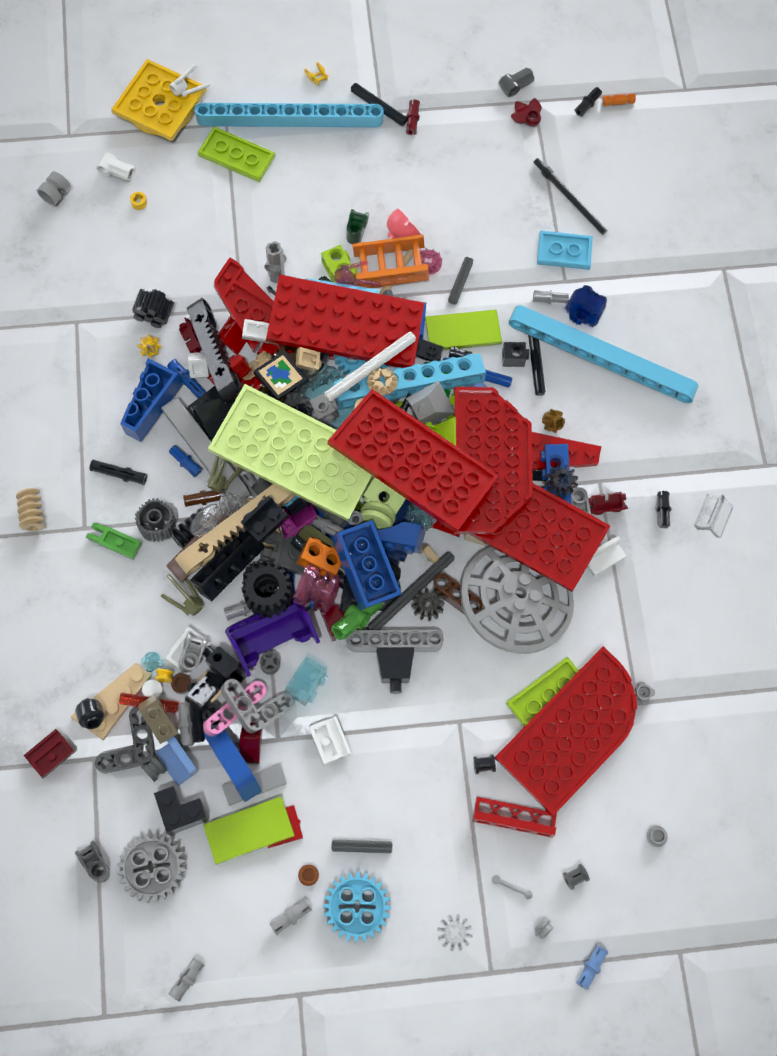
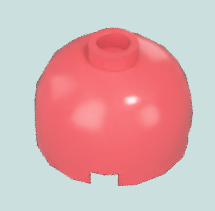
(400, 225)

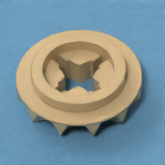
(374, 381)

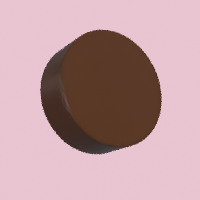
(180, 683)

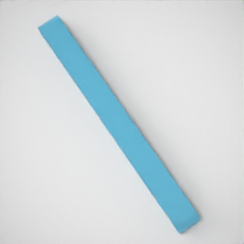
(289, 115)
(603, 354)

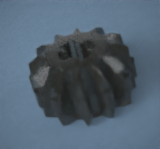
(559, 473)
(424, 598)

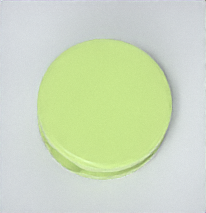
(380, 513)

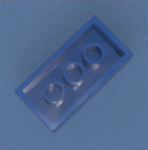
(366, 565)

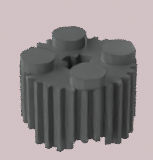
(156, 530)

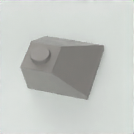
(430, 404)

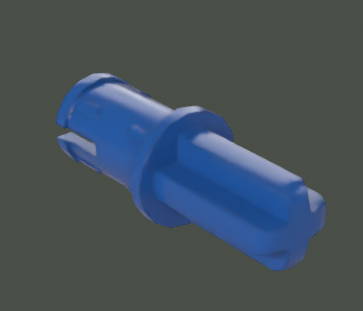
(185, 461)

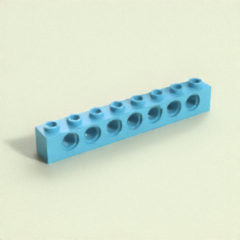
(473, 374)

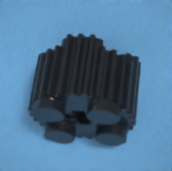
(152, 307)

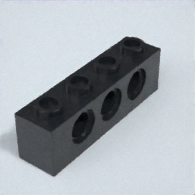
(226, 565)

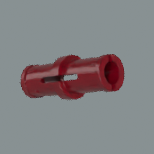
(413, 117)

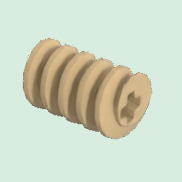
(29, 509)

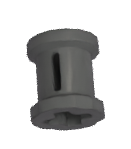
(571, 881)

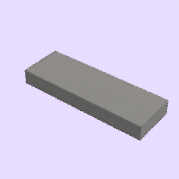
(267, 780)

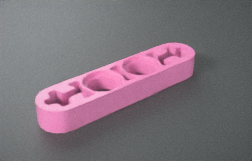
(219, 714)

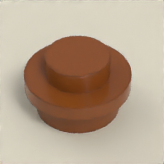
(308, 875)

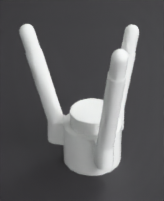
(179, 86)

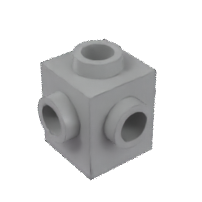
(324, 410)

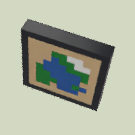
(280, 376)

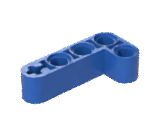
(234, 765)

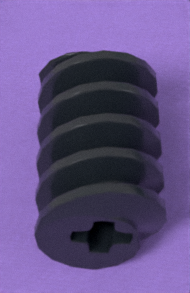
(184, 534)

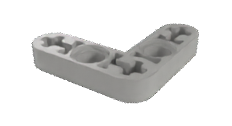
(251, 712)

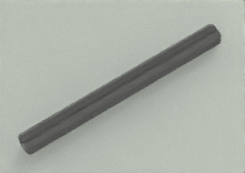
(412, 591)

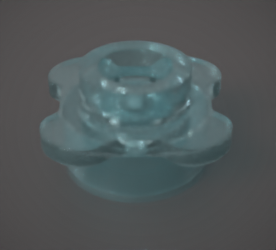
(152, 661)

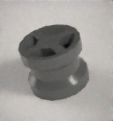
(269, 659)
(153, 768)

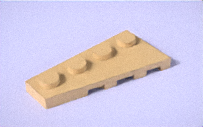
(129, 682)

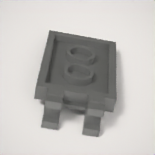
(283, 554)

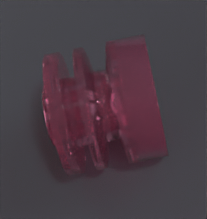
(316, 589)

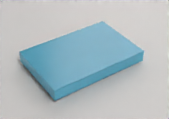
(564, 250)

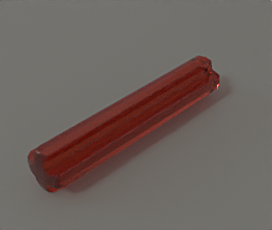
(135, 700)

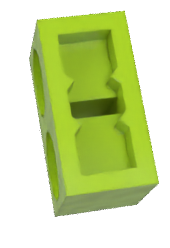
(331, 265)

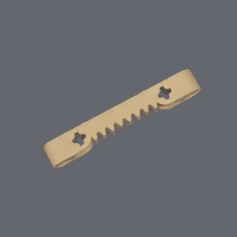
(194, 558)

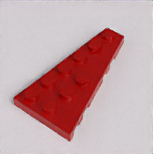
(580, 453)

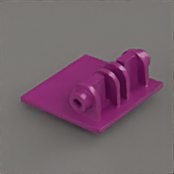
(297, 521)

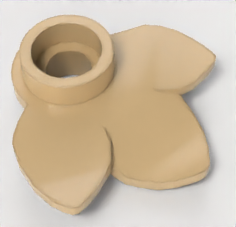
(262, 358)

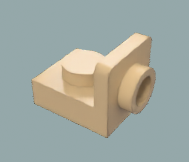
(308, 360)

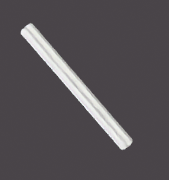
(372, 364)

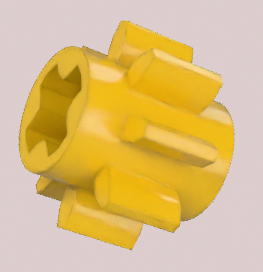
(149, 341)

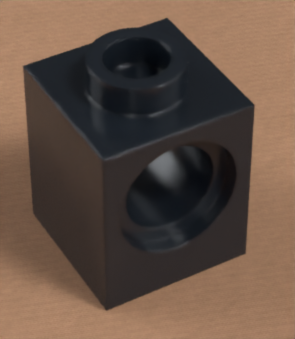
(509, 359)

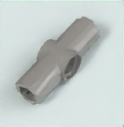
(275, 261)

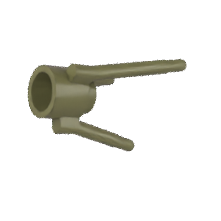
(217, 481)
(192, 604)

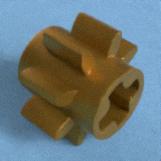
(553, 420)

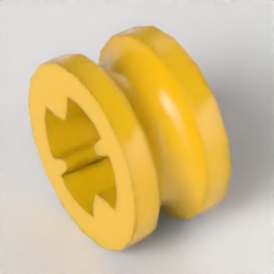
(138, 195)
(164, 675)

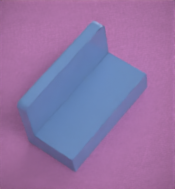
(176, 761)

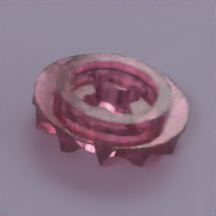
(436, 260)

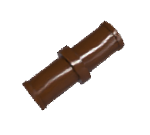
(201, 498)

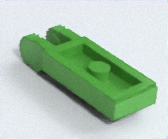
(115, 541)

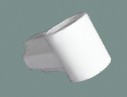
(110, 165)

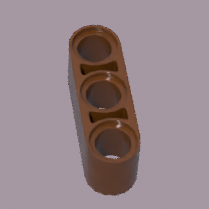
(451, 588)

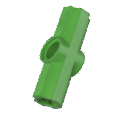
(353, 620)

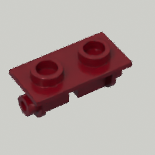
(188, 332)
(615, 503)

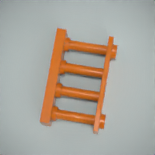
(396, 275)

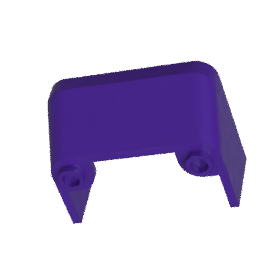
(261, 634)

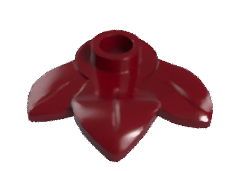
(525, 112)

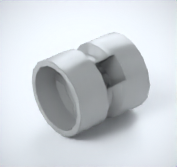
(53, 188)

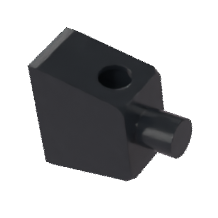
(211, 415)
(223, 664)
(395, 666)

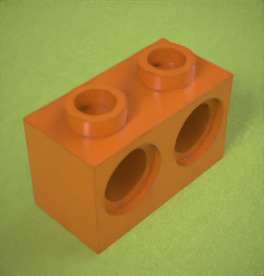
(322, 553)

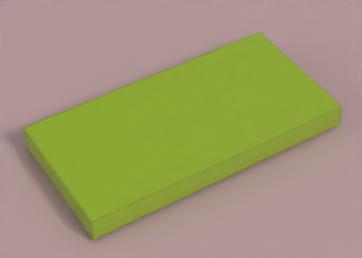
(236, 154)
(464, 329)
(540, 692)
(248, 830)

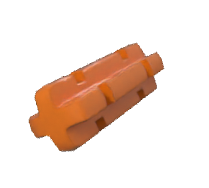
(619, 99)

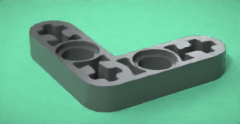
(134, 752)

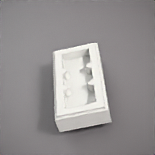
(255, 331)

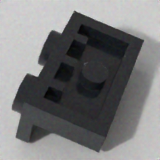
(429, 350)
(264, 519)

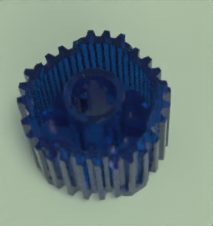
(586, 306)

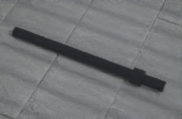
(547, 172)

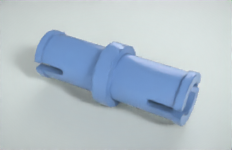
(592, 967)

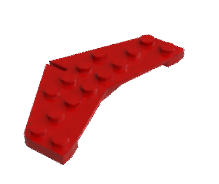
(245, 301)

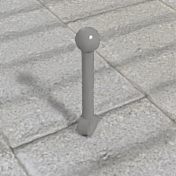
(496, 879)

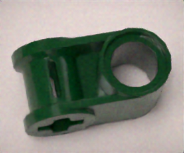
(356, 226)

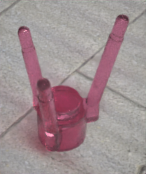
(345, 276)

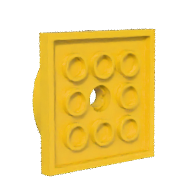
(151, 87)

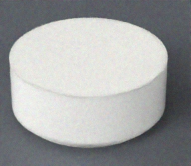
(151, 688)

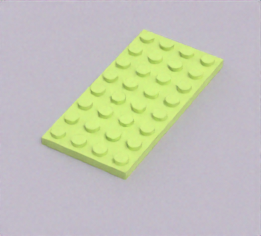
(289, 452)

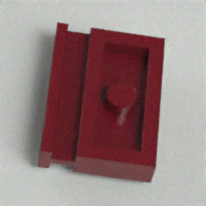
(49, 753)

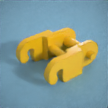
(312, 77)

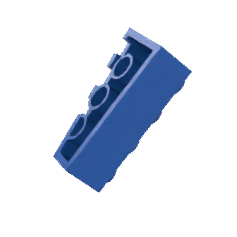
(154, 390)

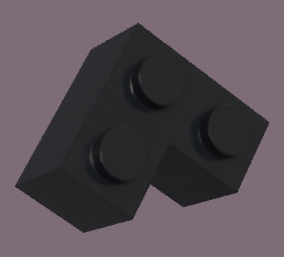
(178, 816)

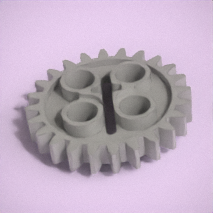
(153, 887)

